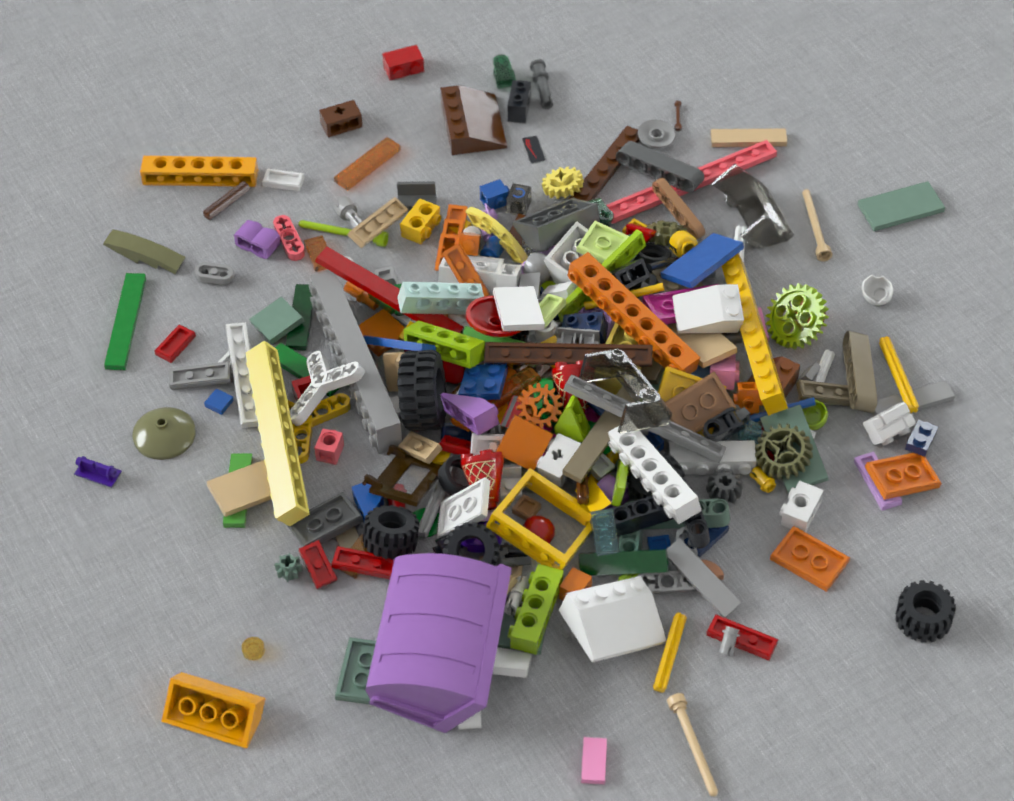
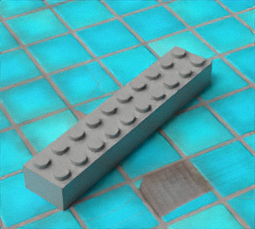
(350, 346)

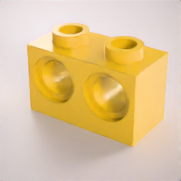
(420, 221)

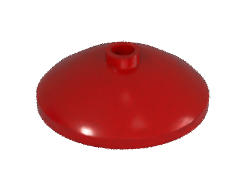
(484, 318)

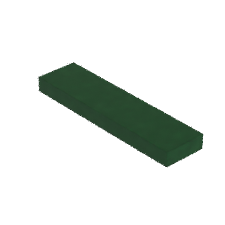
(298, 337)
(624, 562)

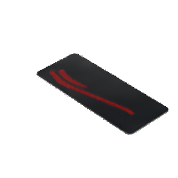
(533, 149)

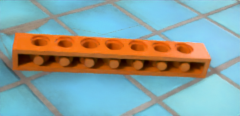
(631, 314)

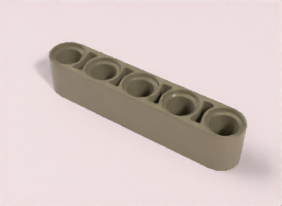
(859, 372)

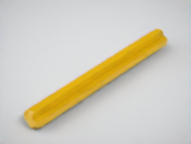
(898, 374)

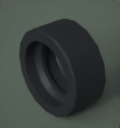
(653, 253)
(445, 478)

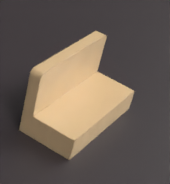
(391, 367)

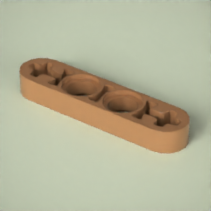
(678, 208)

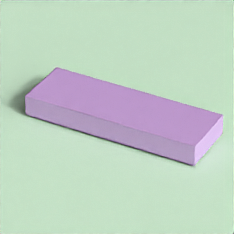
(860, 462)

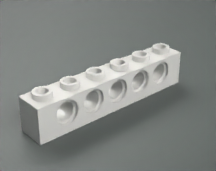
(655, 474)

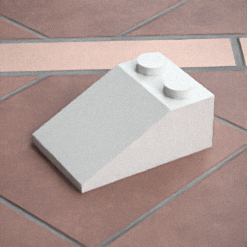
(709, 310)

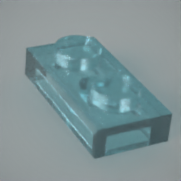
(604, 532)

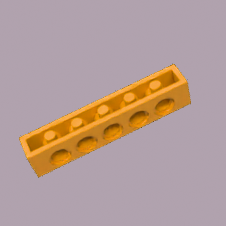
(198, 170)

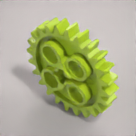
(811, 307)

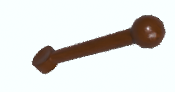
(678, 127)

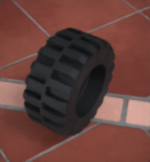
(419, 390)

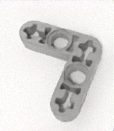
(679, 585)

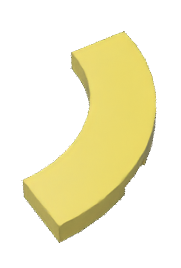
(490, 225)

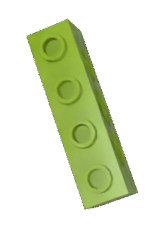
(451, 345)
(529, 638)

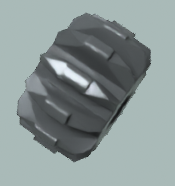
(724, 486)

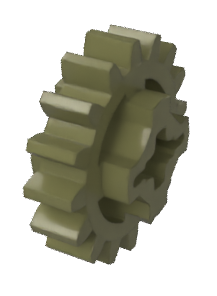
(664, 231)

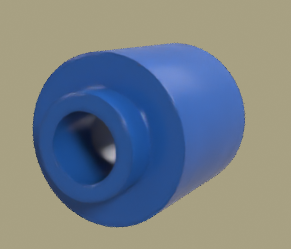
(492, 248)

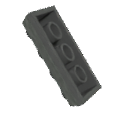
(551, 224)

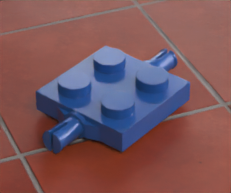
(484, 381)

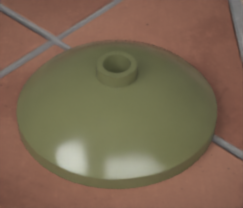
(164, 433)

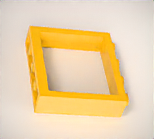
(528, 541)

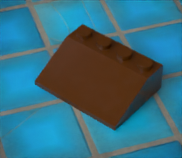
(472, 120)

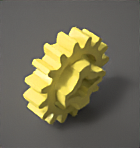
(562, 182)

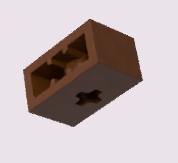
(340, 118)

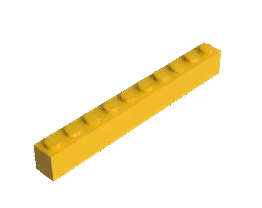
(755, 339)

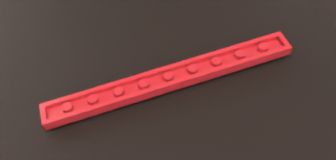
(648, 199)

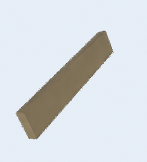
(594, 443)

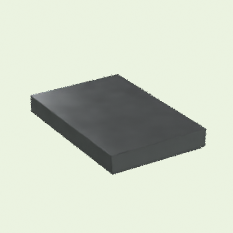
(327, 520)

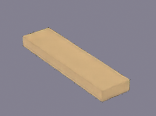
(747, 137)
(378, 222)

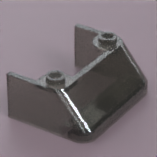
(756, 206)
(649, 407)

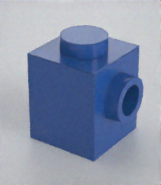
(494, 194)

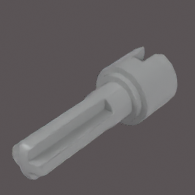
(347, 211)

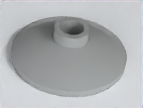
(656, 133)

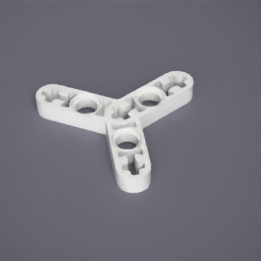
(321, 382)

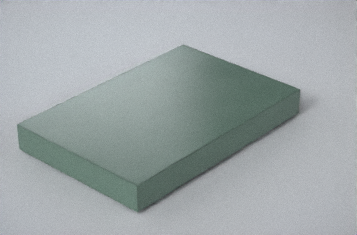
(355, 671)

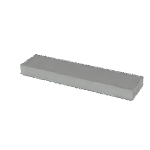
(925, 396)
(702, 578)

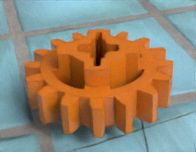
(548, 408)

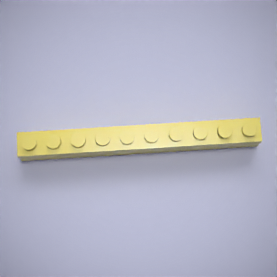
(277, 434)

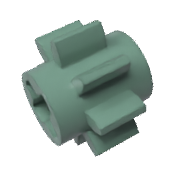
(288, 567)

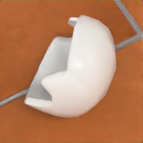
(877, 290)

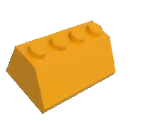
(212, 709)

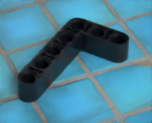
(647, 513)

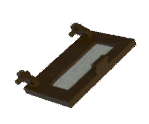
(404, 478)

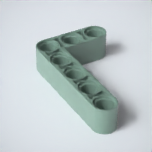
(715, 513)

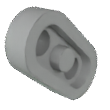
(214, 273)

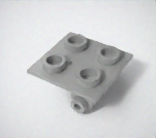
(578, 336)

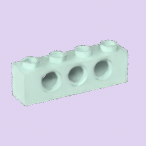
(437, 297)

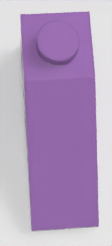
(471, 412)

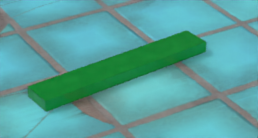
(125, 321)

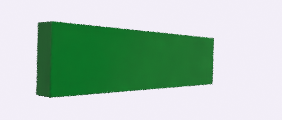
(295, 363)

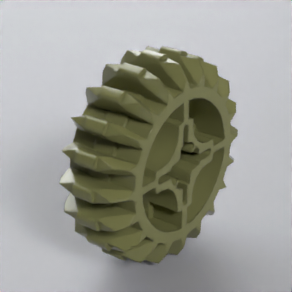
(771, 442)

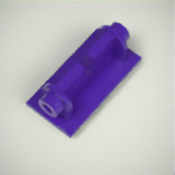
(96, 471)

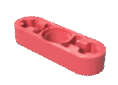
(288, 244)

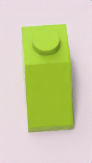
(573, 421)

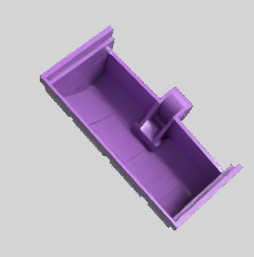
(438, 638)

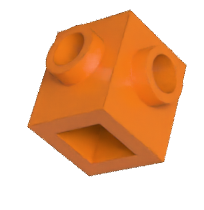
(747, 397)

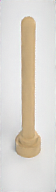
(822, 251)
(677, 704)

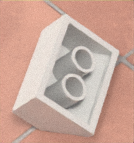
(564, 253)
(485, 266)

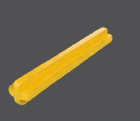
(669, 652)

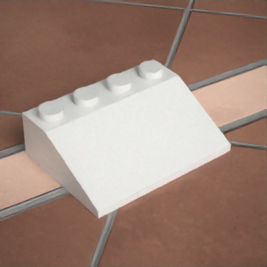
(613, 618)

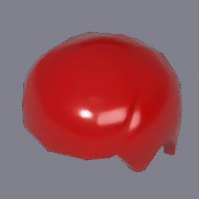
(541, 527)

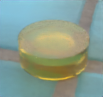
(253, 648)

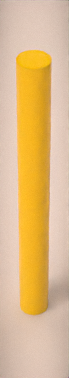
(637, 292)

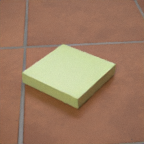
(601, 241)

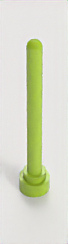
(381, 240)

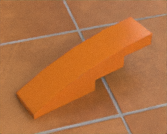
(455, 217)

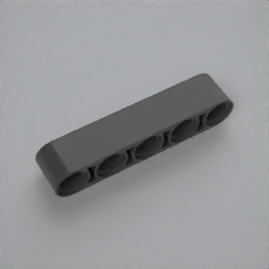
(660, 166)

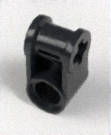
(727, 424)

